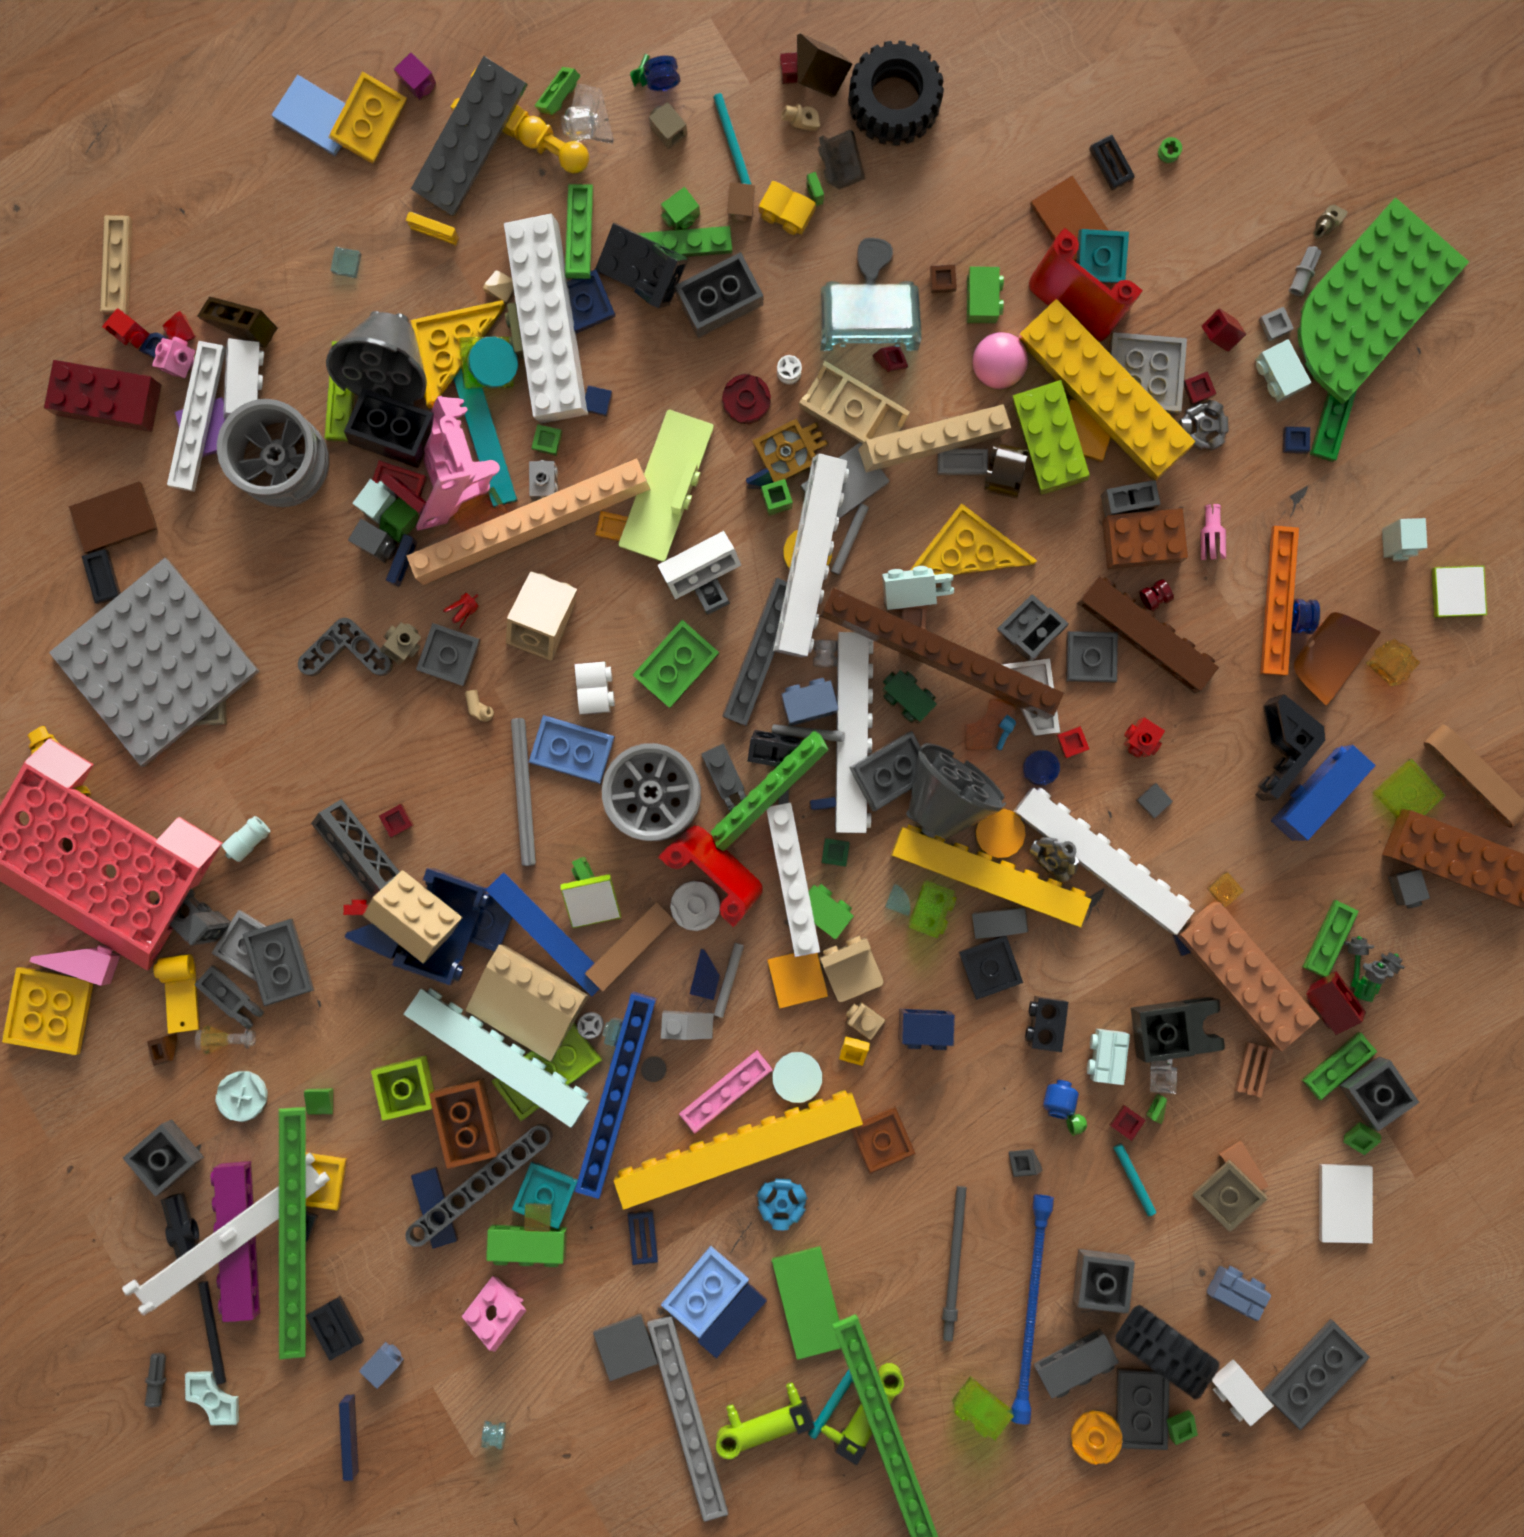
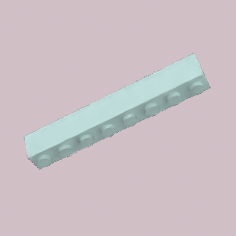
(497, 1057)

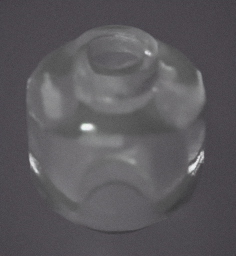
(580, 123)

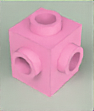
(174, 357)

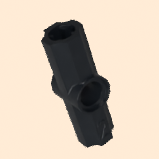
(181, 1229)

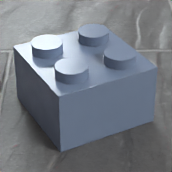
(809, 702)

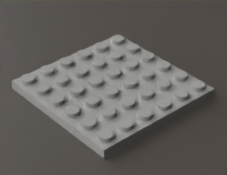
(154, 662)

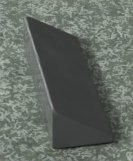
(207, 927)

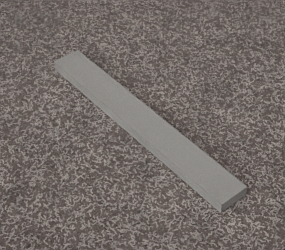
(687, 1418)

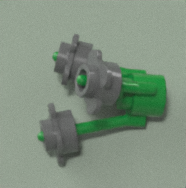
(1375, 973)

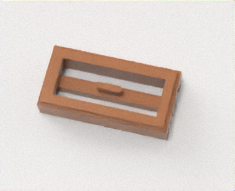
(1263, 1070)

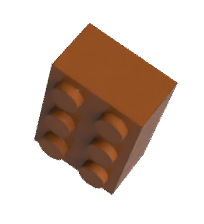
(1145, 538)
(465, 1123)

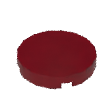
(746, 398)

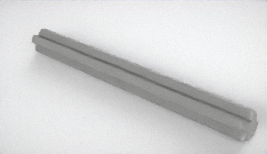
(523, 792)

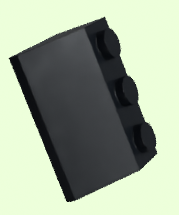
(389, 428)

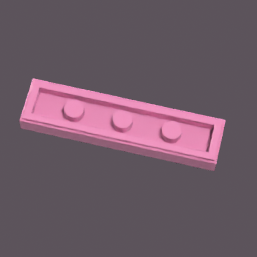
(725, 1091)

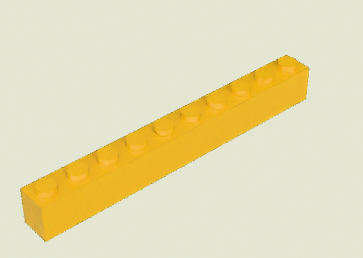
(737, 1150)

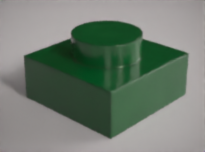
(835, 852)

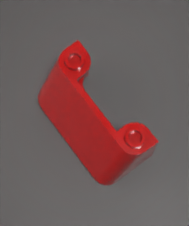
(1080, 292)
(720, 866)

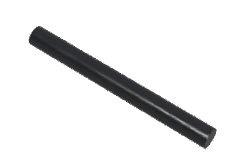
(211, 1331)

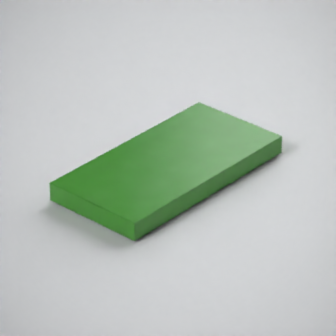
(807, 1301)

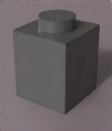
(1409, 888)

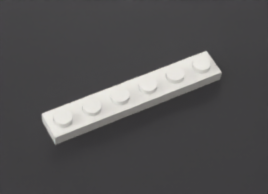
(196, 416)
(793, 879)

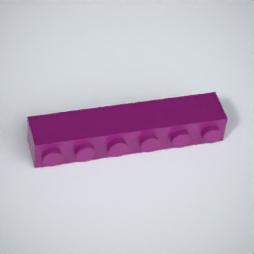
(238, 1270)

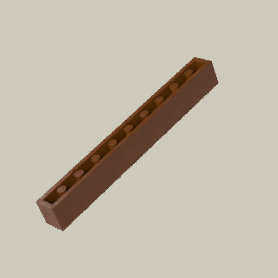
(941, 654)

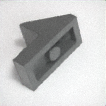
(712, 596)

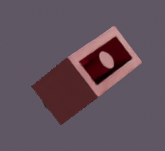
(1335, 1003)

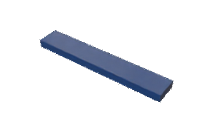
(543, 930)

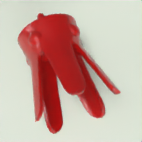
(469, 606)

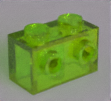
(931, 909)
(982, 1408)

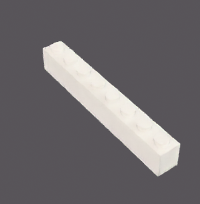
(810, 556)
(854, 720)
(1105, 862)

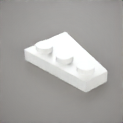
(1040, 671)

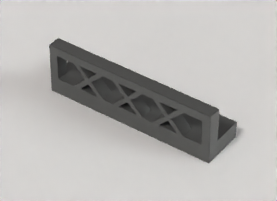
(348, 850)

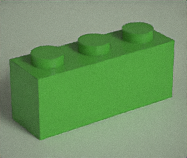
(514, 1244)

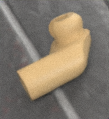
(477, 709)

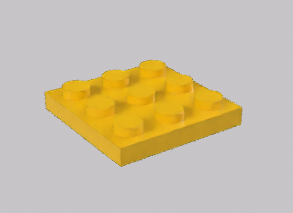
(47, 1011)

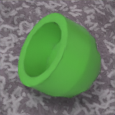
(1076, 1124)

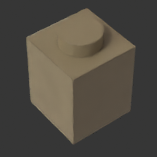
(667, 125)

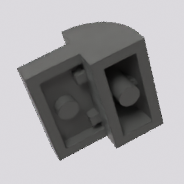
(1032, 627)

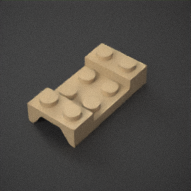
(852, 405)

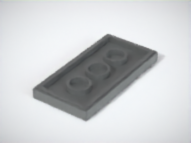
(1315, 1374)

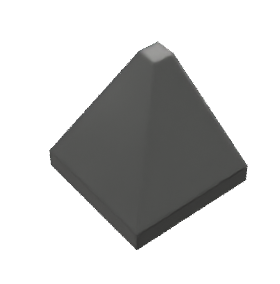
(1024, 1163)

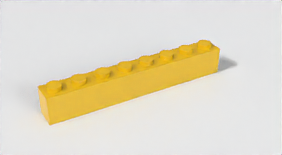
(990, 876)

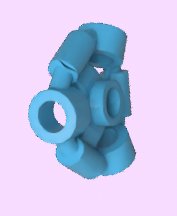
(781, 1203)

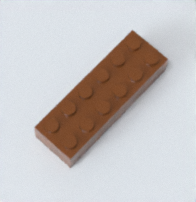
(1457, 857)

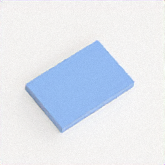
(310, 113)
(705, 1292)

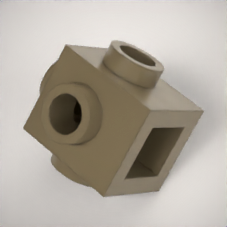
(401, 642)

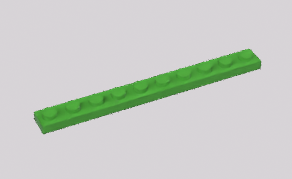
(292, 1232)
(884, 1427)

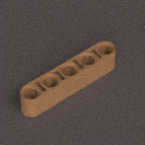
(1475, 775)

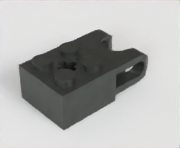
(1182, 1032)

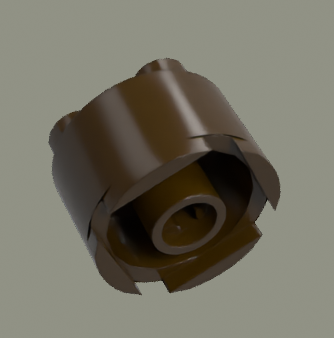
(1007, 470)

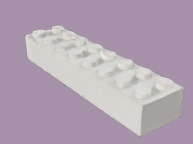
(545, 318)

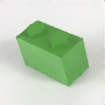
(983, 294)
(827, 913)

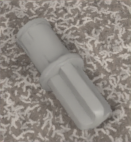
(1305, 271)

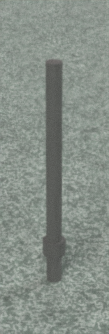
(950, 1312)

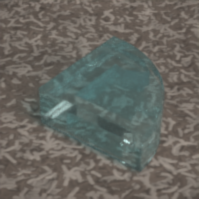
(898, 900)

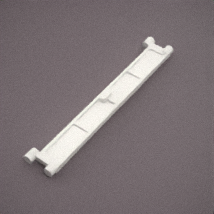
(217, 1246)

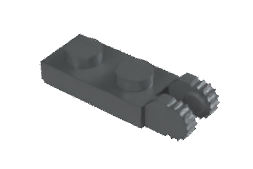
(723, 774)
(227, 996)

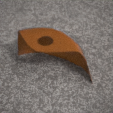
(1336, 653)

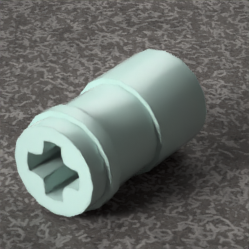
(245, 840)

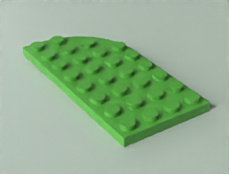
(1373, 298)

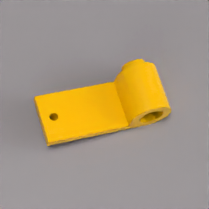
(180, 992)

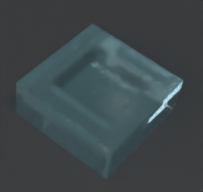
(345, 262)

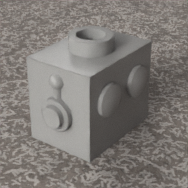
(537, 472)

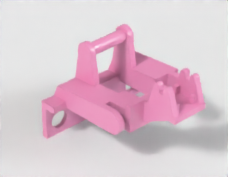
(450, 465)

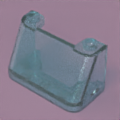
(870, 315)

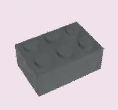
(719, 295)

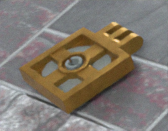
(789, 449)

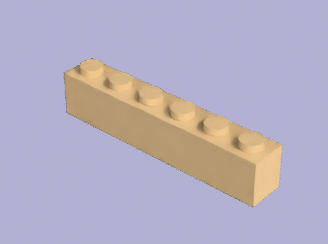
(934, 438)

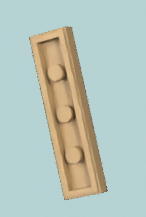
(116, 264)

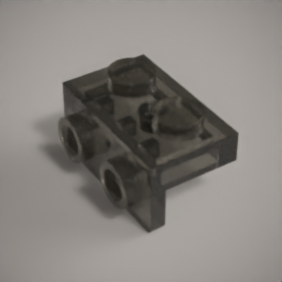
(841, 159)

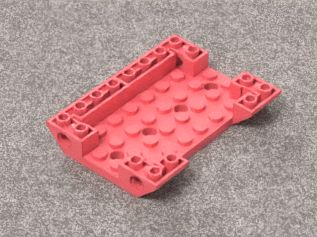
(76, 881)

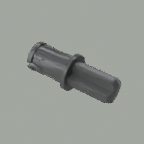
(155, 1380)

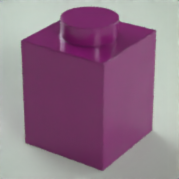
(415, 76)

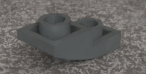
(1000, 923)

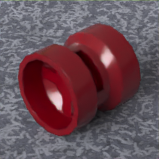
(1156, 595)

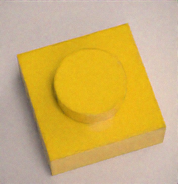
(854, 1051)

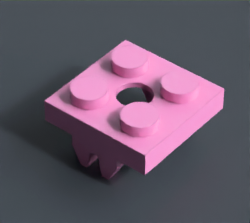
(508, 1313)

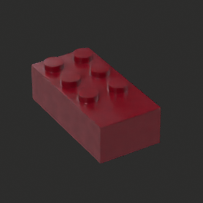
(102, 395)

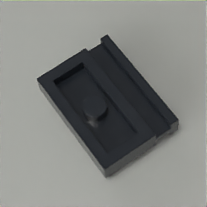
(334, 1328)

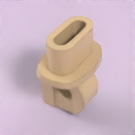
(797, 117)

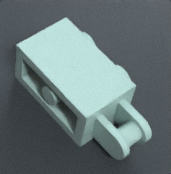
(914, 587)

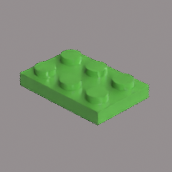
(676, 664)

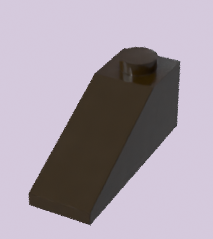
(238, 320)

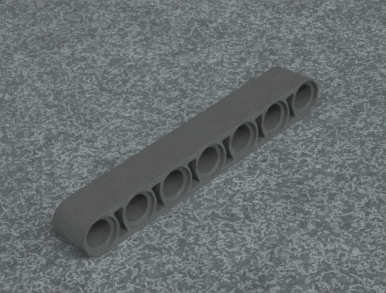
(468, 1190)

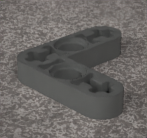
(340, 643)

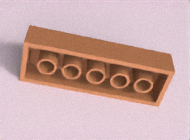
(1247, 976)

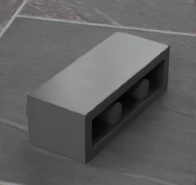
(1076, 1364)

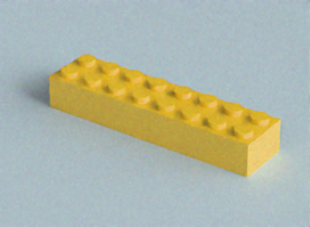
(1106, 390)

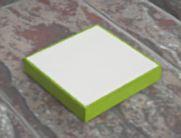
(1459, 591)
(591, 901)

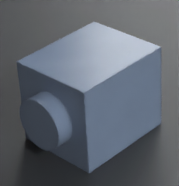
(381, 1364)

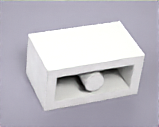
(1241, 1392)

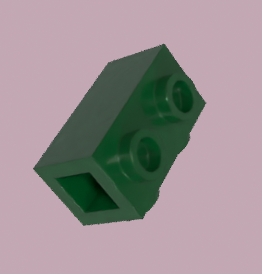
(903, 691)

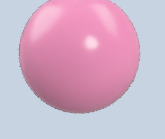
(1000, 360)

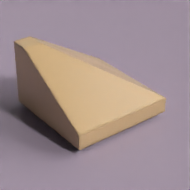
(499, 286)

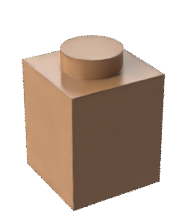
(740, 201)

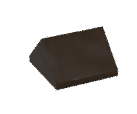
(820, 66)

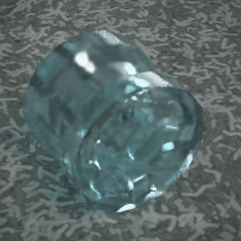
(493, 1435)

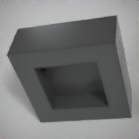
(1154, 800)

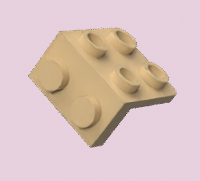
(851, 969)

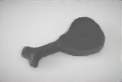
(873, 256)

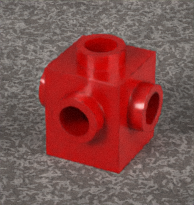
(1151, 734)

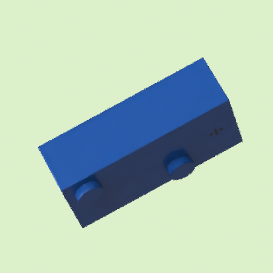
(1322, 793)

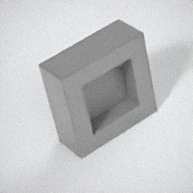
(1276, 323)

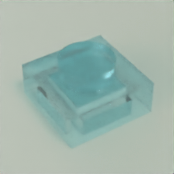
(612, 1031)

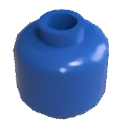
(1060, 1099)

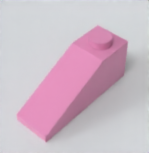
(90, 964)

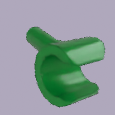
(638, 75)

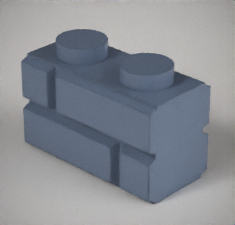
(1239, 1293)

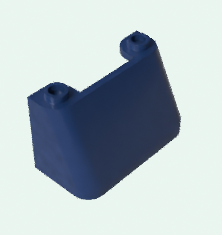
(466, 900)

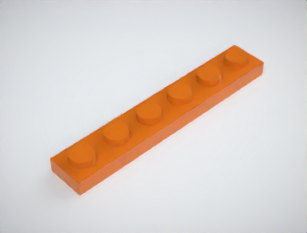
(1279, 600)

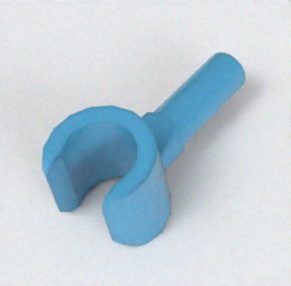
(1007, 725)

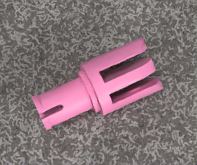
(1213, 531)

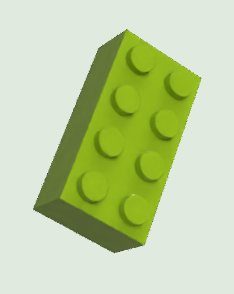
(1051, 437)

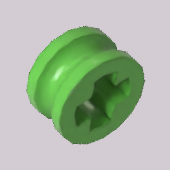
(1162, 150)

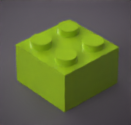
(403, 1087)

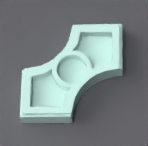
(220, 1406)

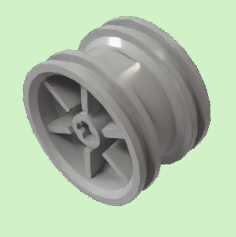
(631, 766)

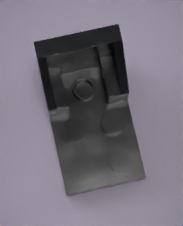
(642, 265)
(1295, 736)

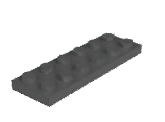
(469, 136)

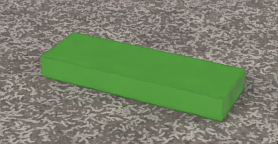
(1330, 938)
(1339, 1066)

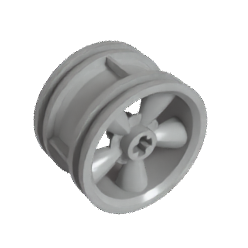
(249, 424)

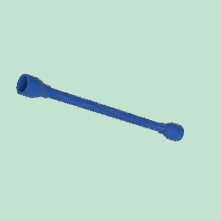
(1021, 1406)

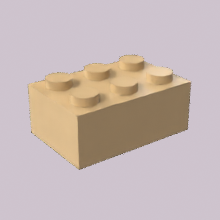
(412, 916)

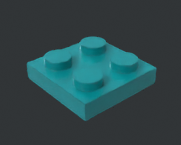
(1103, 254)
(546, 1186)

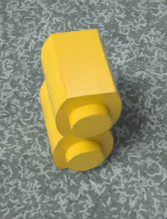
(786, 208)

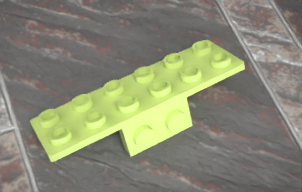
(670, 476)

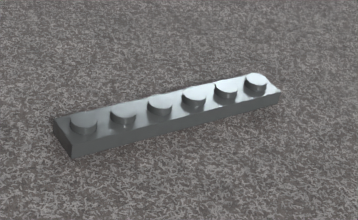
(756, 659)

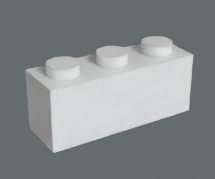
(241, 374)
(699, 565)

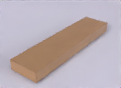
(629, 946)

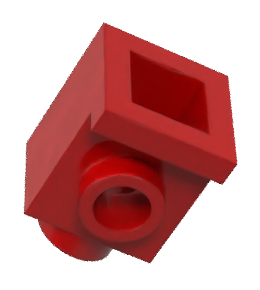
(125, 329)

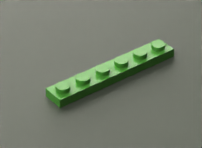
(769, 790)

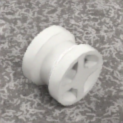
(788, 364)

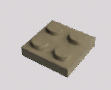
(1229, 1195)

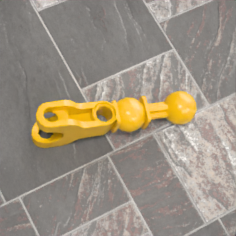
(537, 135)

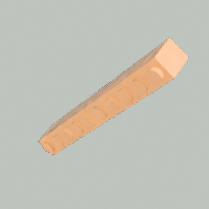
(528, 522)

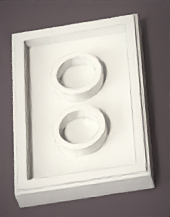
(1345, 1203)

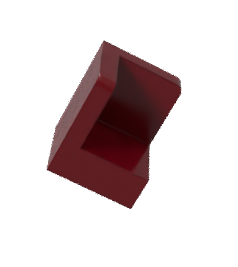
(789, 67)
(1223, 330)

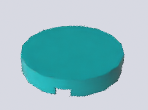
(492, 362)

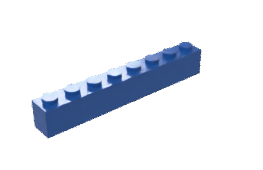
(615, 1095)

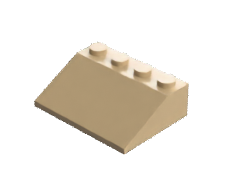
(526, 1002)

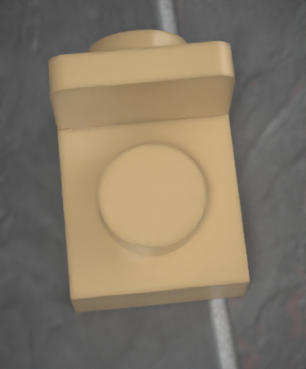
(864, 1020)

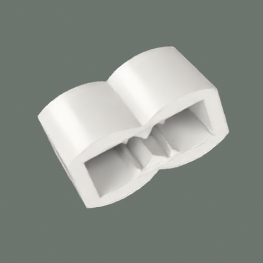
(593, 688)

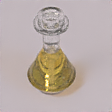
(212, 1039)

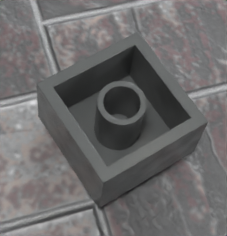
(1379, 1093)
(163, 1157)
(1103, 1281)

